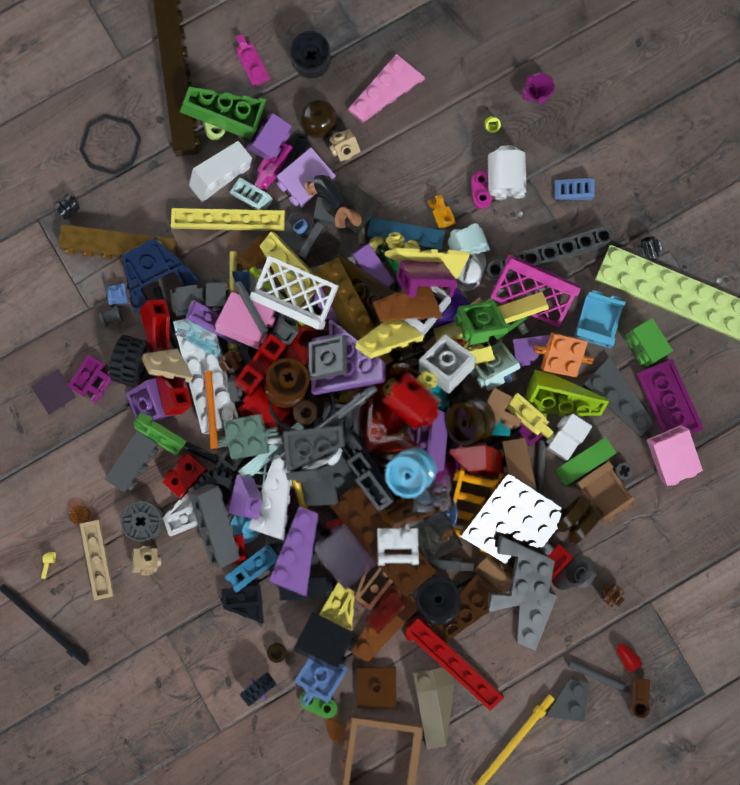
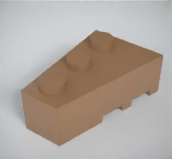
(517, 460)
(372, 586)

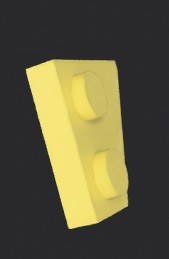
(339, 606)

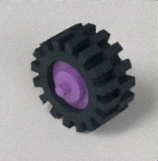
(258, 689)

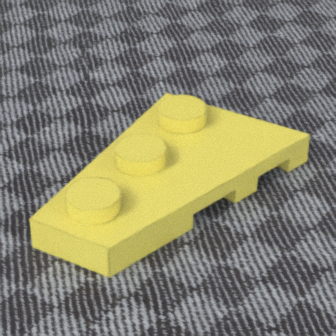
(386, 337)

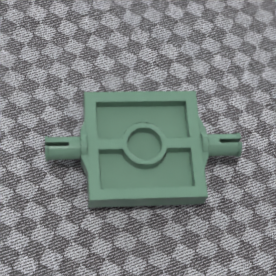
(247, 436)

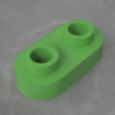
(317, 706)

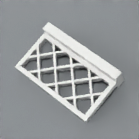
(286, 307)

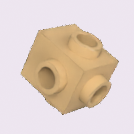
(344, 145)
(139, 562)

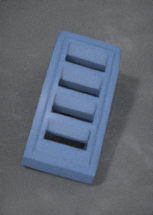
(574, 196)

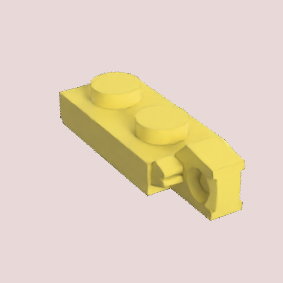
(530, 416)

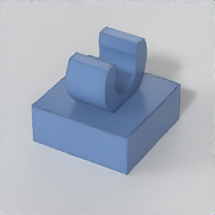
(117, 295)

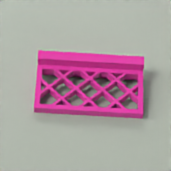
(542, 276)

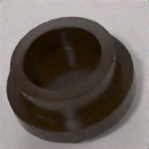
(276, 652)

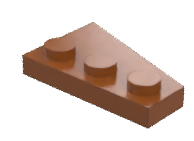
(401, 307)

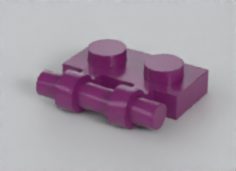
(86, 377)

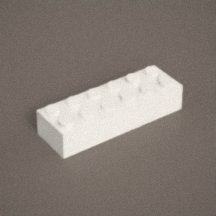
(197, 363)

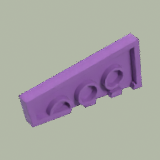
(295, 558)

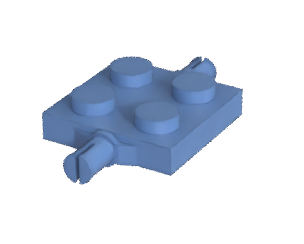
(319, 681)

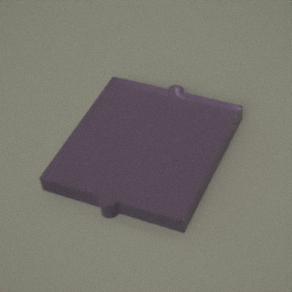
(53, 392)

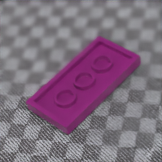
(669, 398)

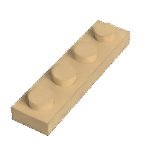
(97, 560)

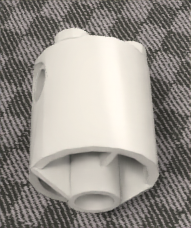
(507, 172)

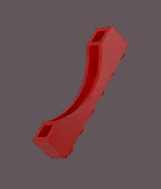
(156, 324)

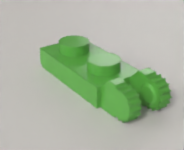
(159, 434)

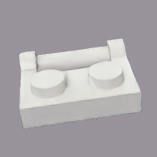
(398, 540)

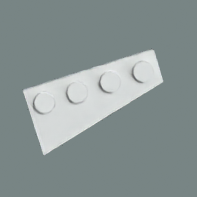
(275, 501)

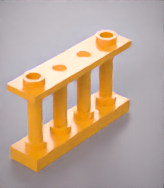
(461, 476)

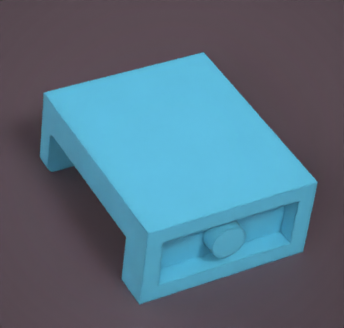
(599, 319)

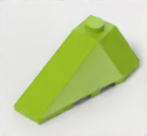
(558, 396)

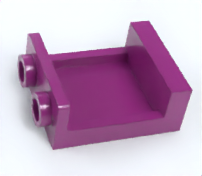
(426, 274)

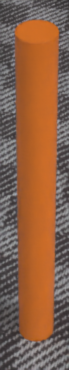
(211, 410)

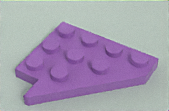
(360, 368)

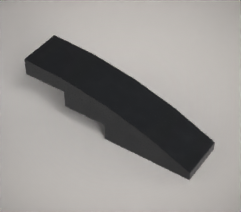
(367, 471)

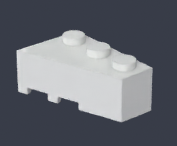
(219, 170)

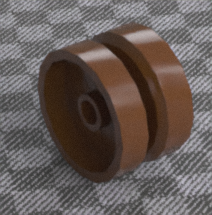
(286, 382)

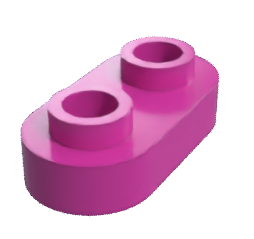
(480, 189)

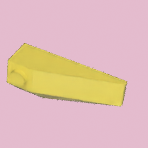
(453, 259)

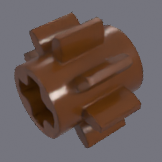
(230, 361)
(612, 595)

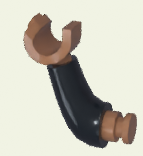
(325, 186)

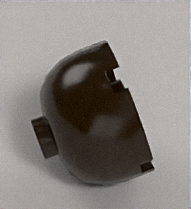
(318, 119)

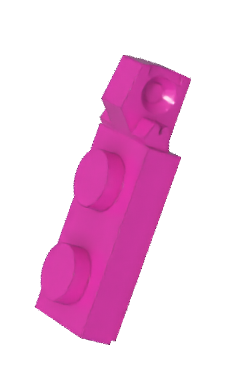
(251, 62)
(270, 168)

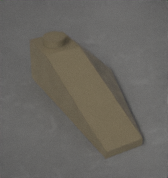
(435, 698)

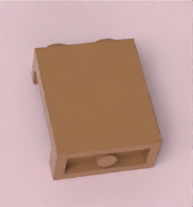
(605, 491)

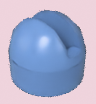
(301, 227)

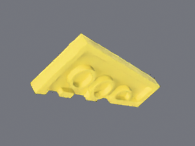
(277, 248)

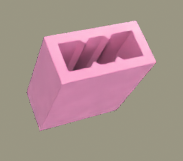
(238, 323)
(674, 455)

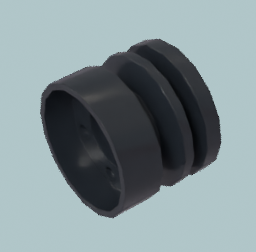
(311, 44)

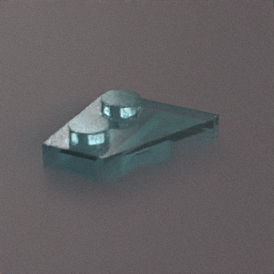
(193, 337)

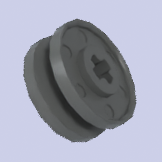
(142, 509)

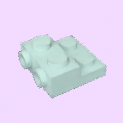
(493, 372)

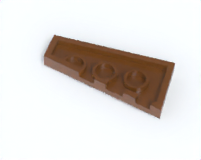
(474, 606)

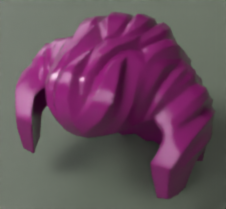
(538, 88)

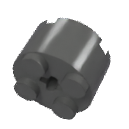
(184, 295)

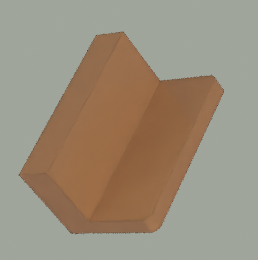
(495, 573)

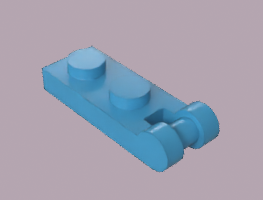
(252, 567)

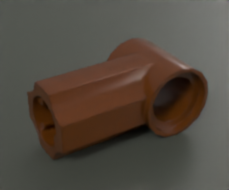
(640, 694)

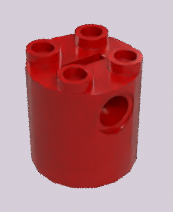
(413, 402)
(259, 404)

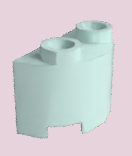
(468, 240)

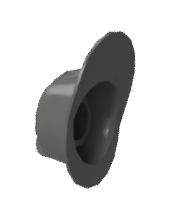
(576, 573)

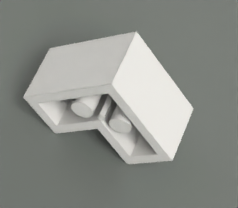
(570, 433)

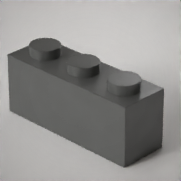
(132, 462)

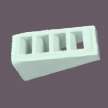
(262, 200)

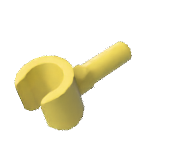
(49, 557)

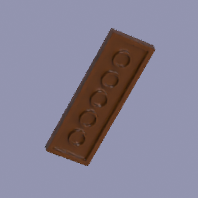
(363, 521)

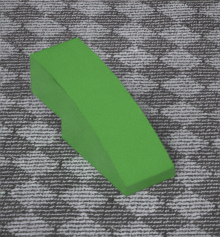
(585, 461)

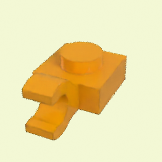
(442, 214)

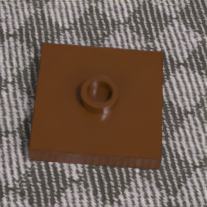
(376, 687)

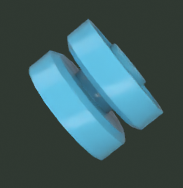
(410, 472)

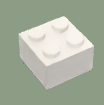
(448, 363)

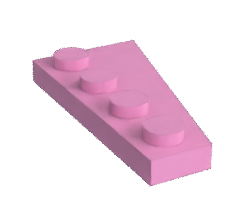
(390, 83)

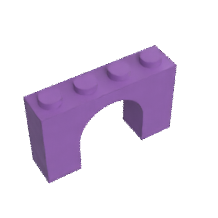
(368, 261)

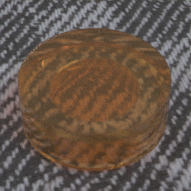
(79, 514)

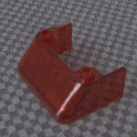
(375, 432)

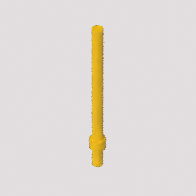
(539, 712)

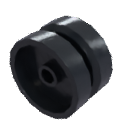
(440, 589)

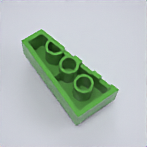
(225, 111)

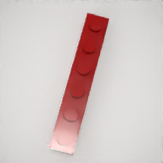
(454, 663)

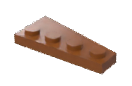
(369, 641)

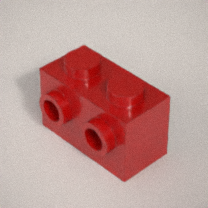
(184, 475)

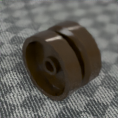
(470, 421)
(579, 520)

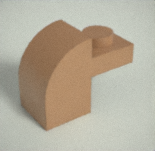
(498, 401)

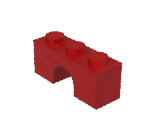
(296, 350)
(259, 365)

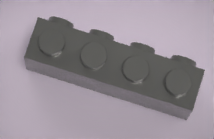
(214, 525)

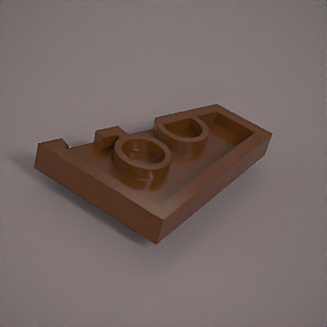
(403, 512)

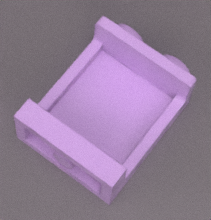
(300, 172)

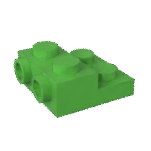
(480, 322)

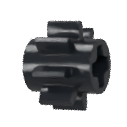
(650, 247)

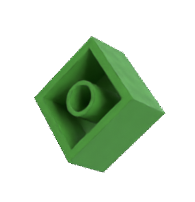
(648, 343)

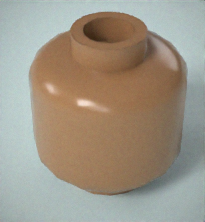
(308, 415)

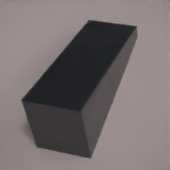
(299, 146)

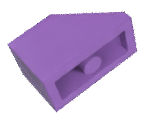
(523, 349)
(245, 498)

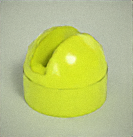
(492, 127)

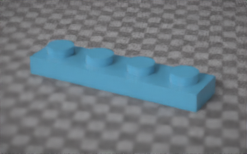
(426, 237)

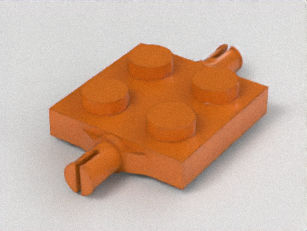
(563, 354)

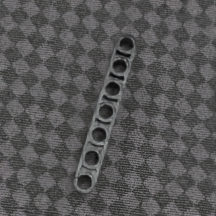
(557, 250)

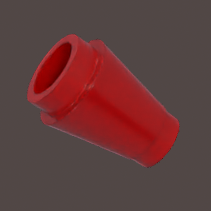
(628, 657)

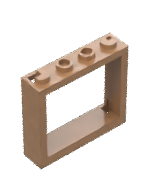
(386, 724)

